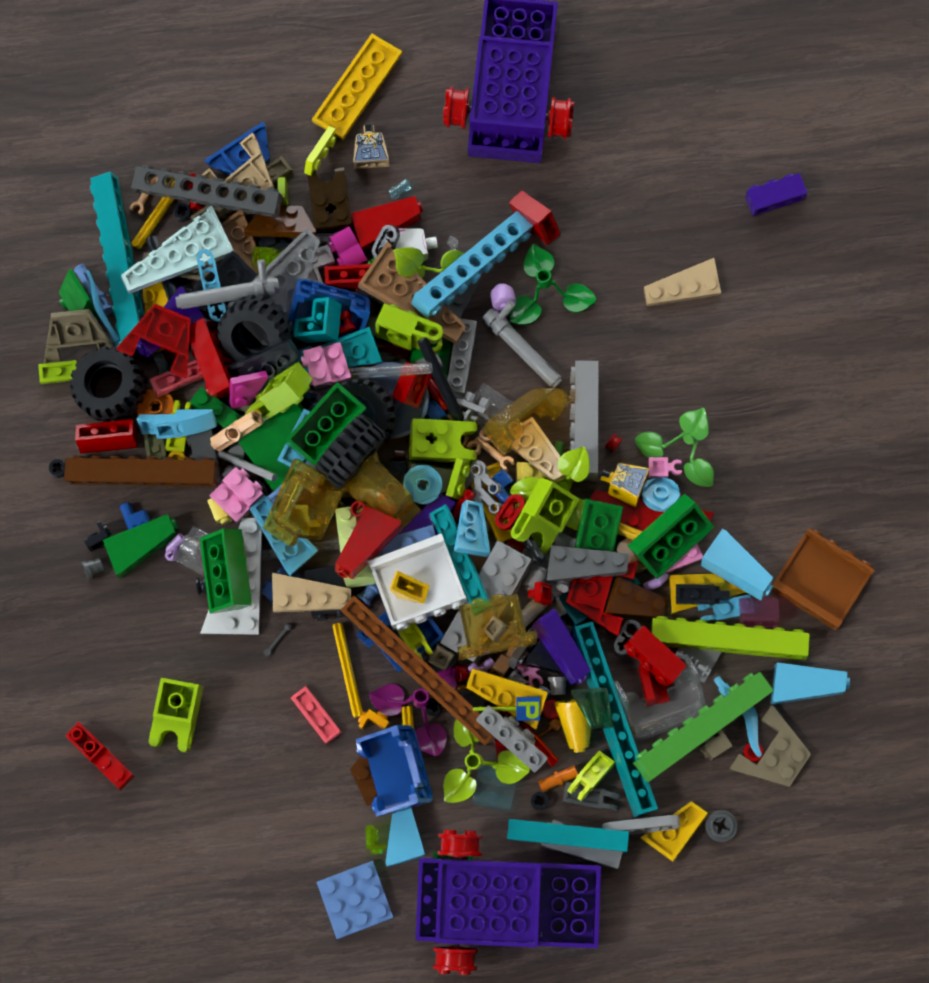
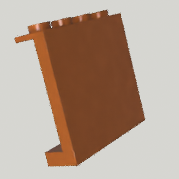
(822, 578)

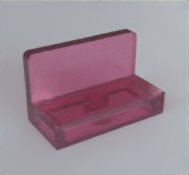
(759, 612)

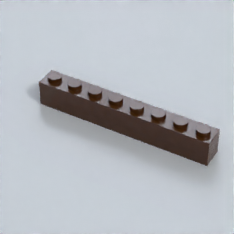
(142, 471)

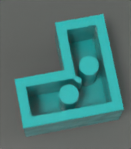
(322, 325)

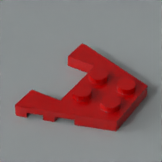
(164, 330)
(590, 598)

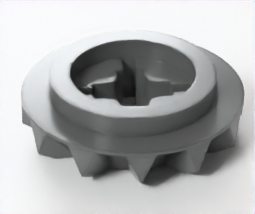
(717, 817)

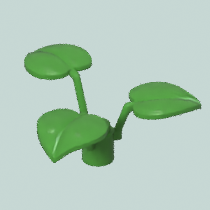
(695, 428)

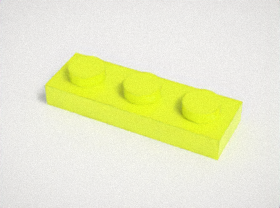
(320, 151)

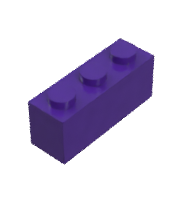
(776, 194)

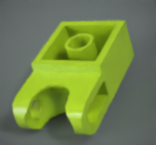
(406, 328)
(282, 392)
(446, 440)
(544, 514)
(174, 718)

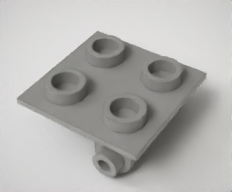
(702, 660)

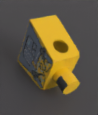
(626, 482)

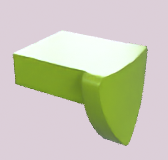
(283, 189)

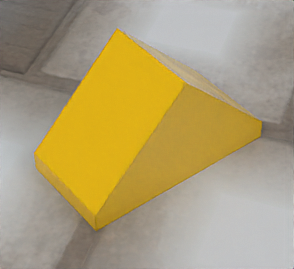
(409, 588)

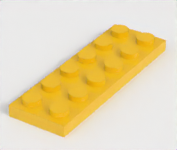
(357, 86)

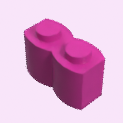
(346, 247)

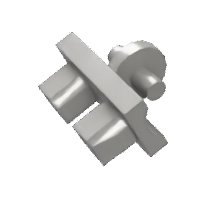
(468, 404)

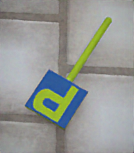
(526, 708)

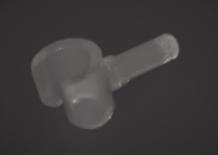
(452, 242)

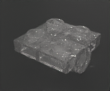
(190, 551)

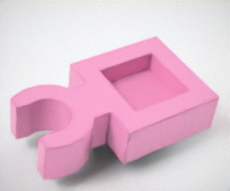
(660, 467)
(530, 673)

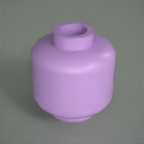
(501, 295)

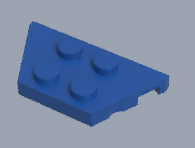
(234, 155)

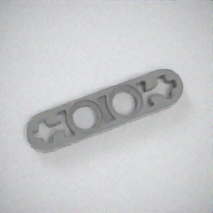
(645, 825)

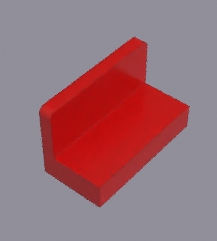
(411, 388)
(653, 691)

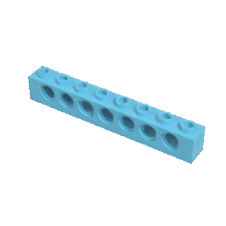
(429, 306)

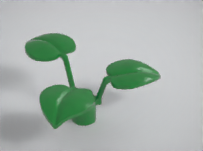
(539, 264)

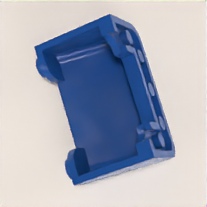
(351, 301)
(396, 769)

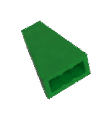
(139, 543)

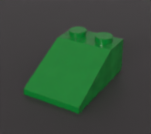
(74, 295)

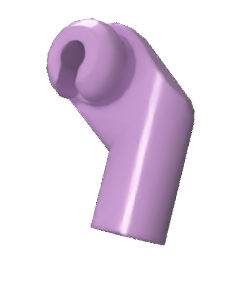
(173, 547)
(656, 583)
(485, 666)

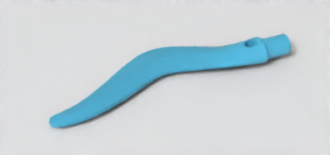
(112, 333)
(750, 717)

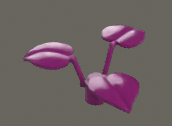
(389, 701)

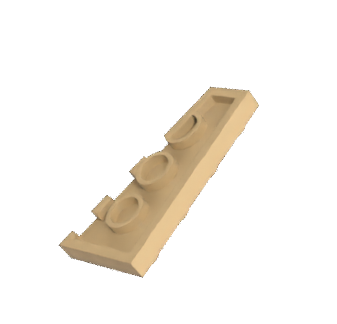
(688, 284)

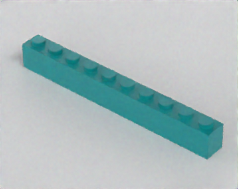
(117, 251)
(619, 736)

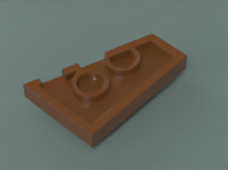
(632, 599)

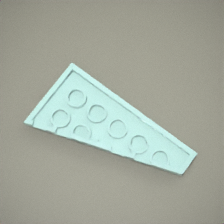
(180, 253)

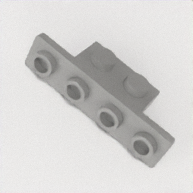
(513, 737)

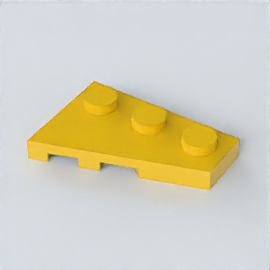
(673, 841)

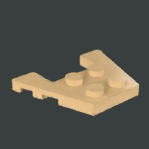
(251, 172)

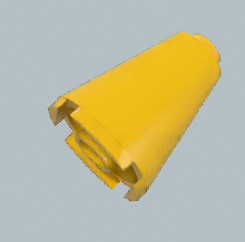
(574, 725)

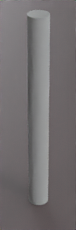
(246, 465)

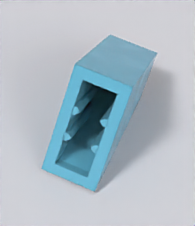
(404, 839)

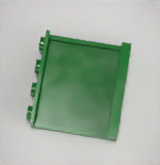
(267, 442)

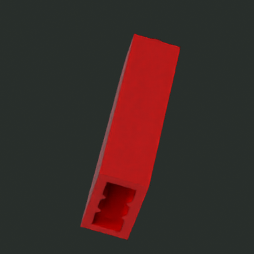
(370, 221)
(366, 541)

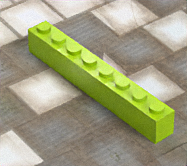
(731, 639)

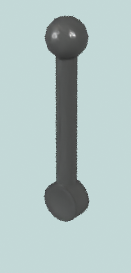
(267, 652)

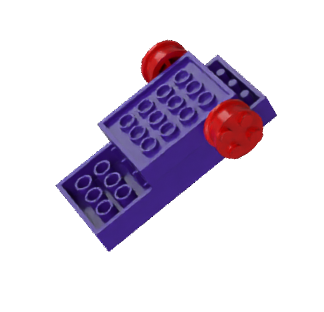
(511, 84)
(502, 903)

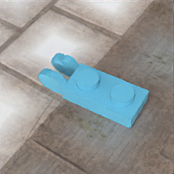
(725, 610)

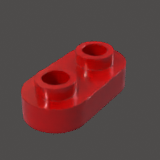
(509, 512)

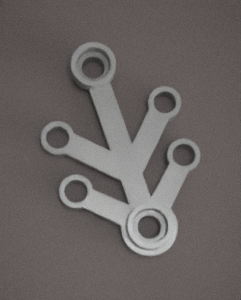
(478, 489)

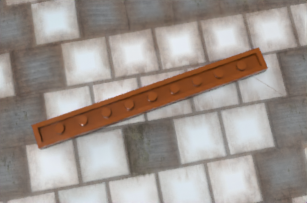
(416, 667)

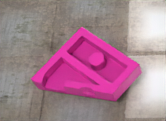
(245, 388)

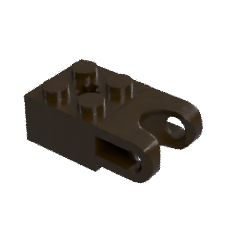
(327, 198)

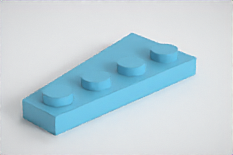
(290, 556)

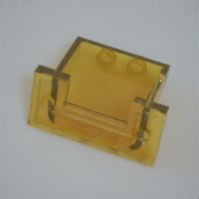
(382, 492)
(302, 505)
(476, 616)

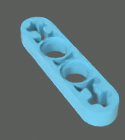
(210, 285)

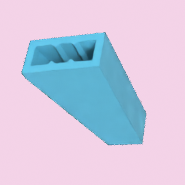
(737, 566)
(803, 683)

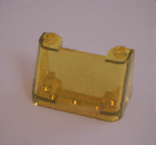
(507, 426)

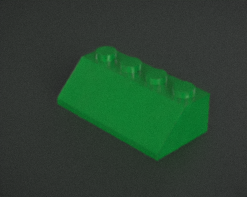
(324, 424)
(671, 536)
(225, 570)

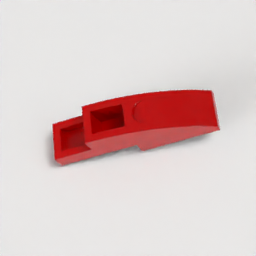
(99, 756)

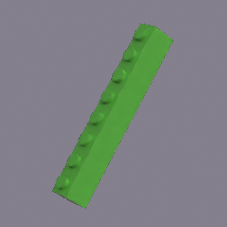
(703, 726)

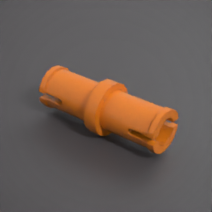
(558, 778)

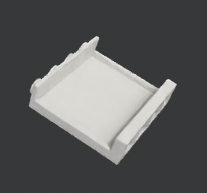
(428, 563)

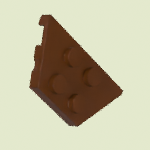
(290, 223)
(364, 780)

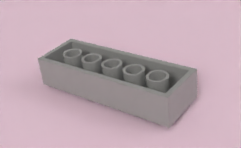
(585, 412)
(501, 574)

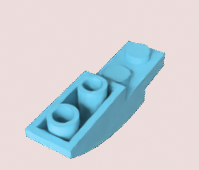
(178, 424)

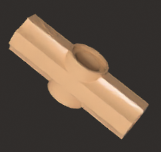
(243, 426)

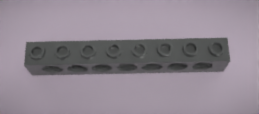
(144, 175)

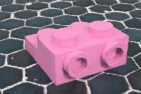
(326, 365)
(237, 494)

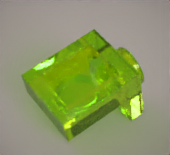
(264, 253)
(371, 838)

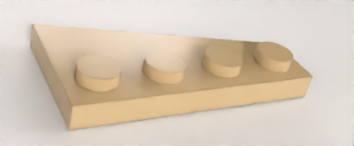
(538, 450)
(299, 594)

